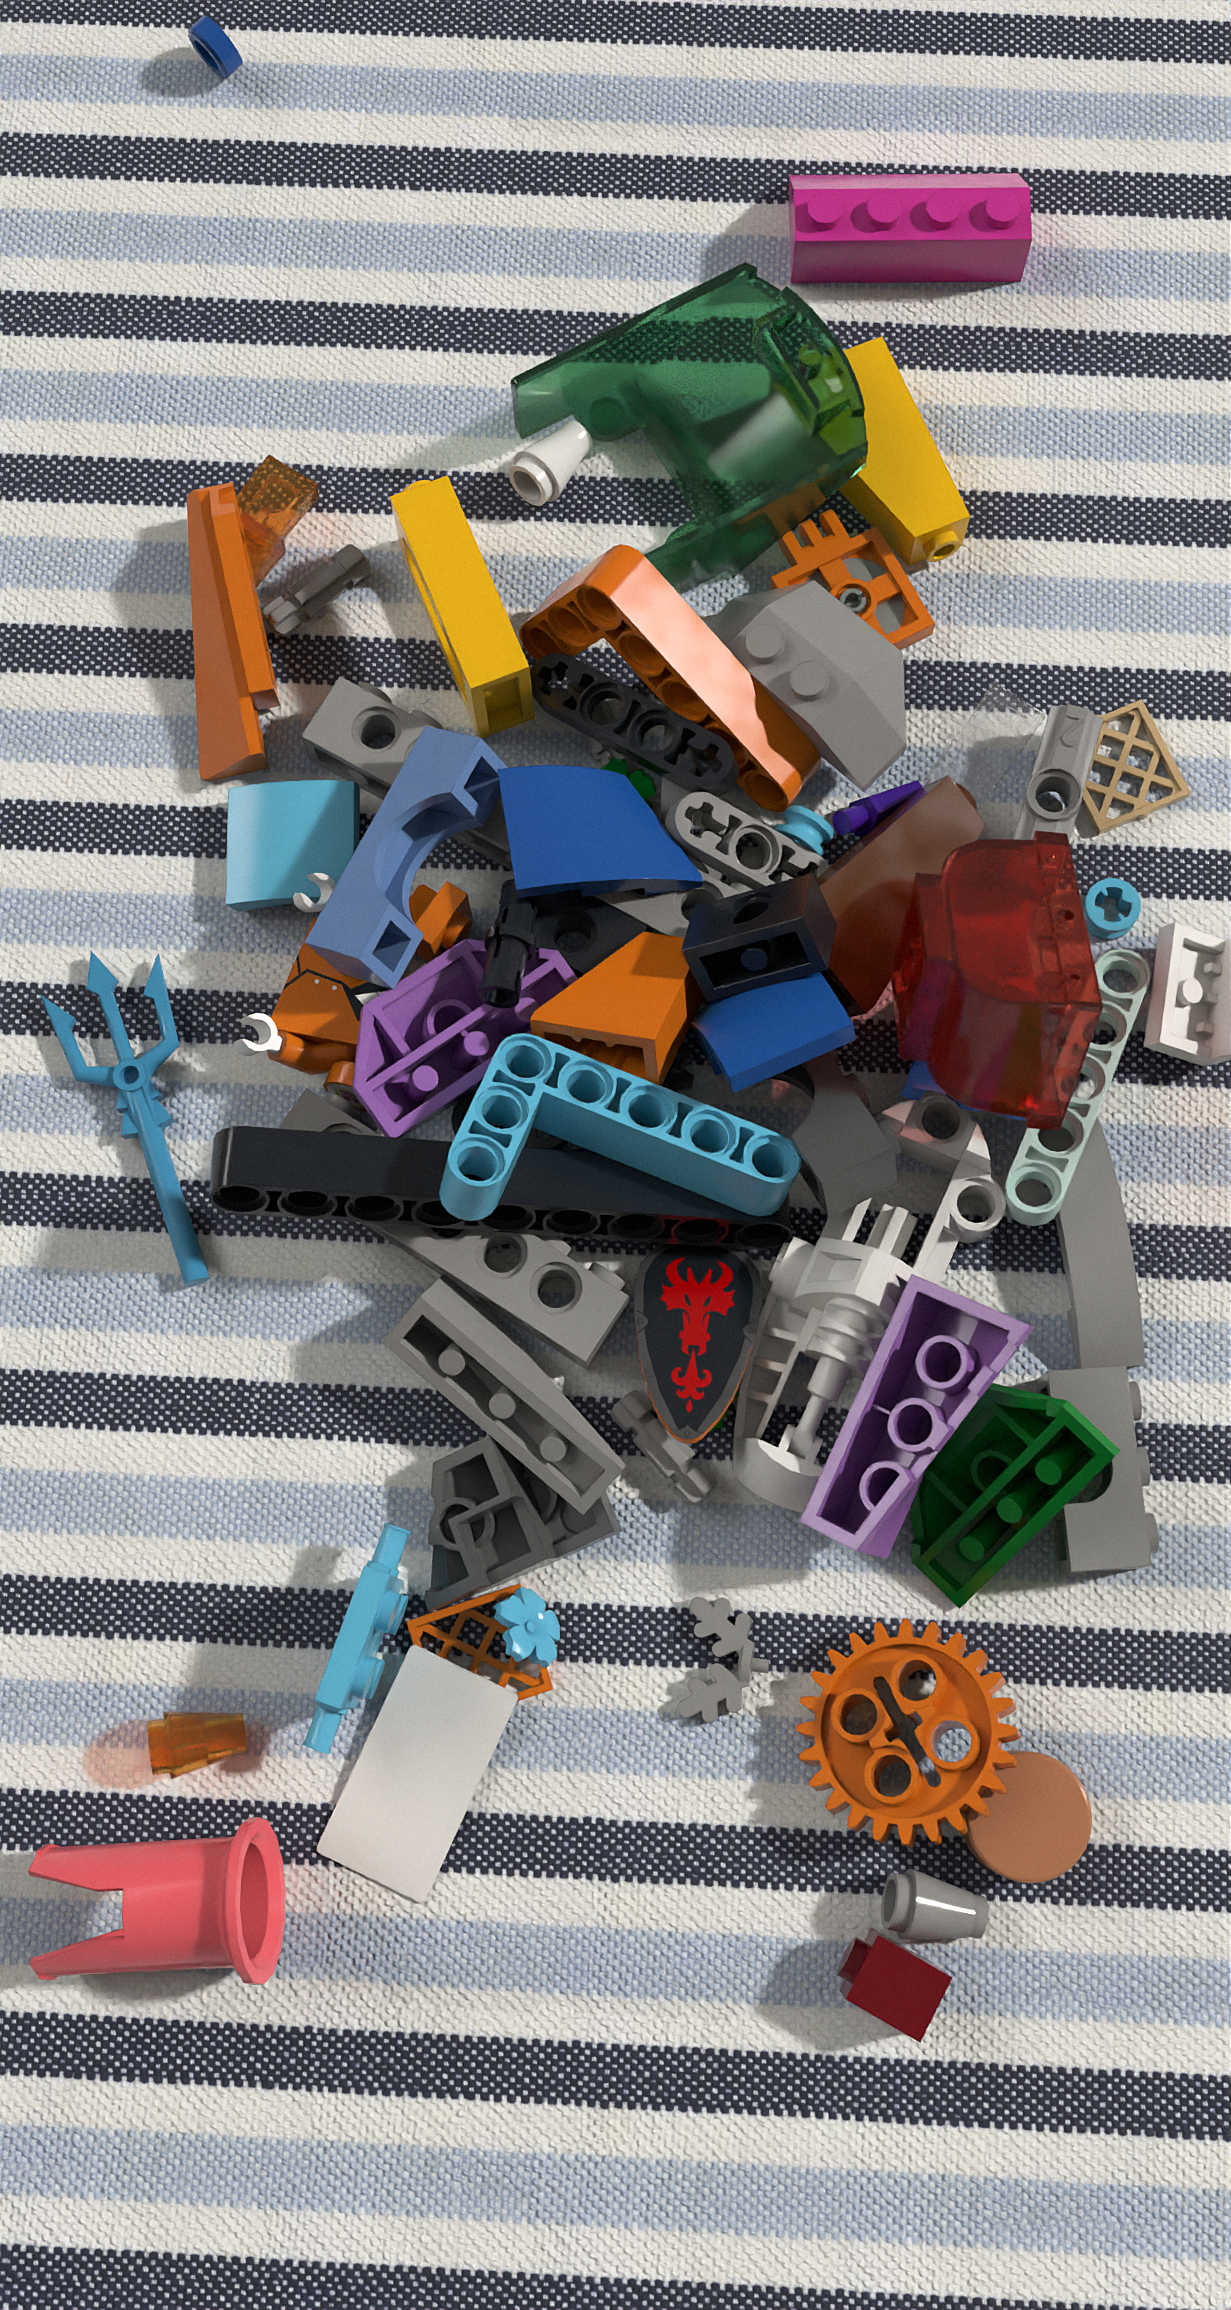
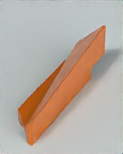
(228, 638)

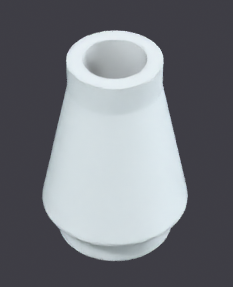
(547, 465)

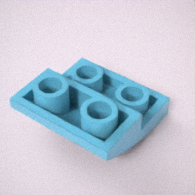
(286, 833)

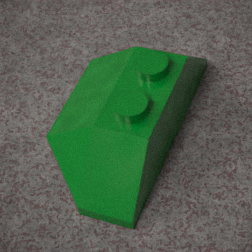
(1000, 1484)

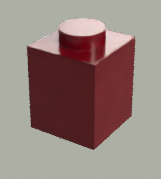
(892, 1983)

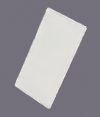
(417, 1773)

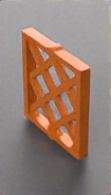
(420, 1624)

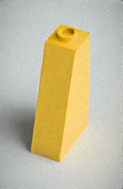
(904, 478)

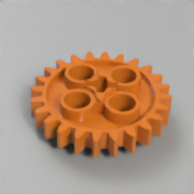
(958, 1702)

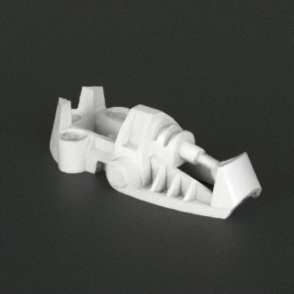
(842, 1294)

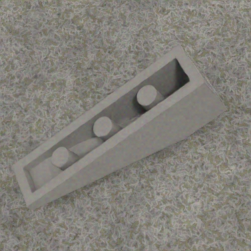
(504, 1391)

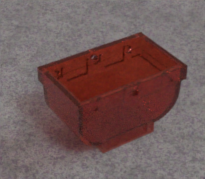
(999, 977)

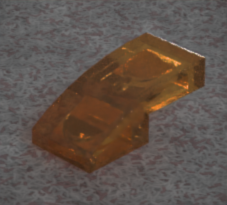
(270, 509)

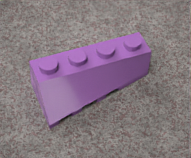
(916, 1393)

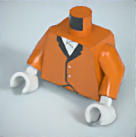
(317, 1008)

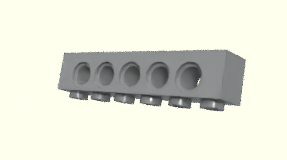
(572, 1330)

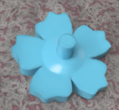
(531, 1628)

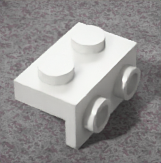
(1190, 996)

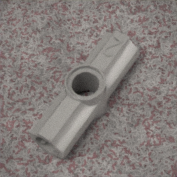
(1060, 768)

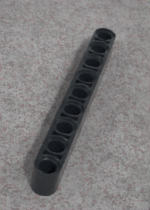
(401, 1181)

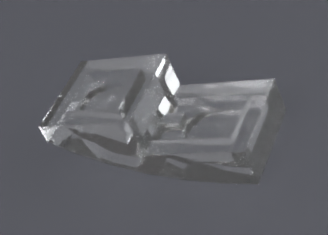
(988, 743)

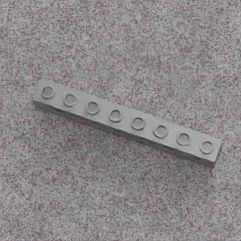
(356, 714)

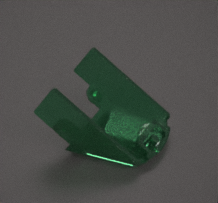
(737, 402)

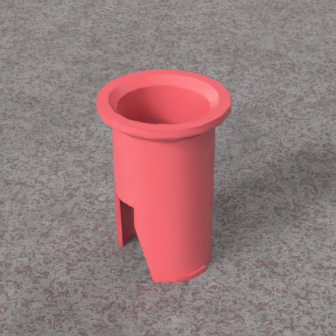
(181, 1904)

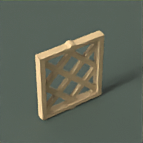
(1157, 747)

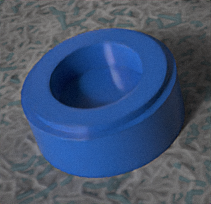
(214, 47)

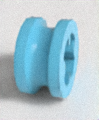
(806, 828)
(1127, 902)

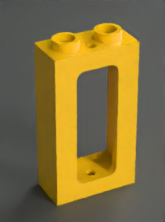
(463, 606)

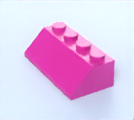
(909, 228)

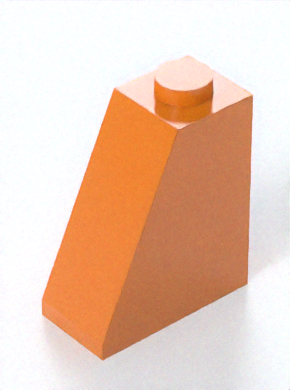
(627, 1008)

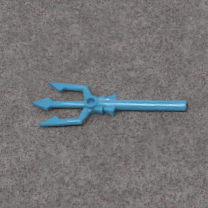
(139, 1100)

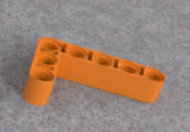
(681, 662)

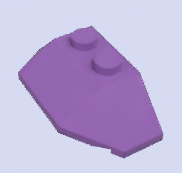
(436, 1036)

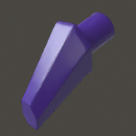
(870, 811)

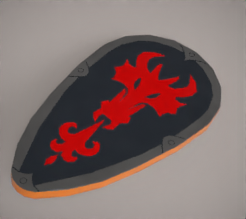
(695, 1332)

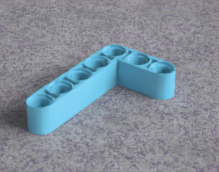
(608, 1128)

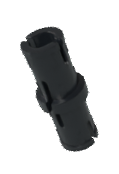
(509, 948)

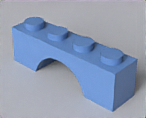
(440, 791)

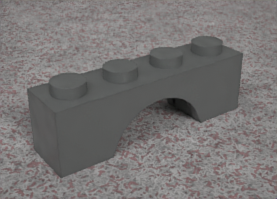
(839, 1142)

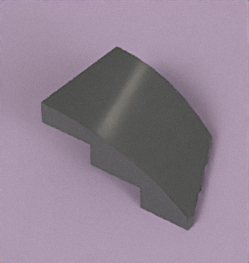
(500, 1523)

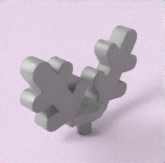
(728, 1684)

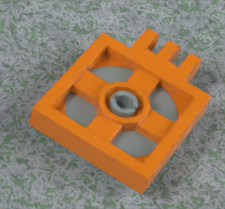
(860, 575)

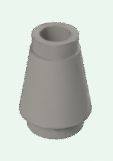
(931, 1908)

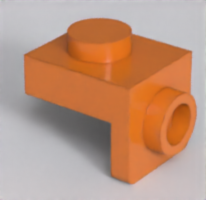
(441, 917)

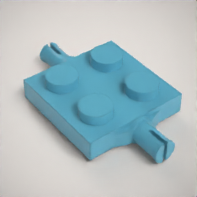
(353, 1666)

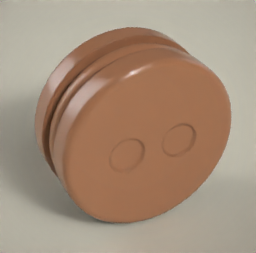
(1036, 1826)

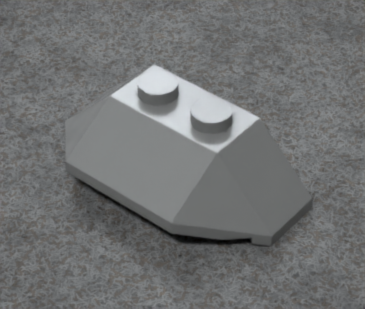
(824, 672)

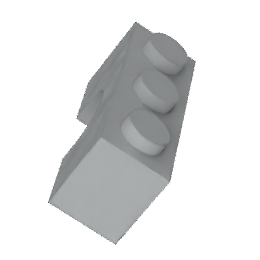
(1112, 1526)

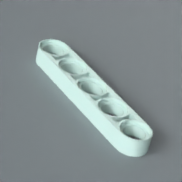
(1100, 1064)

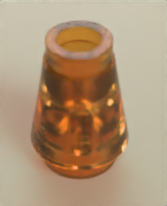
(193, 1741)

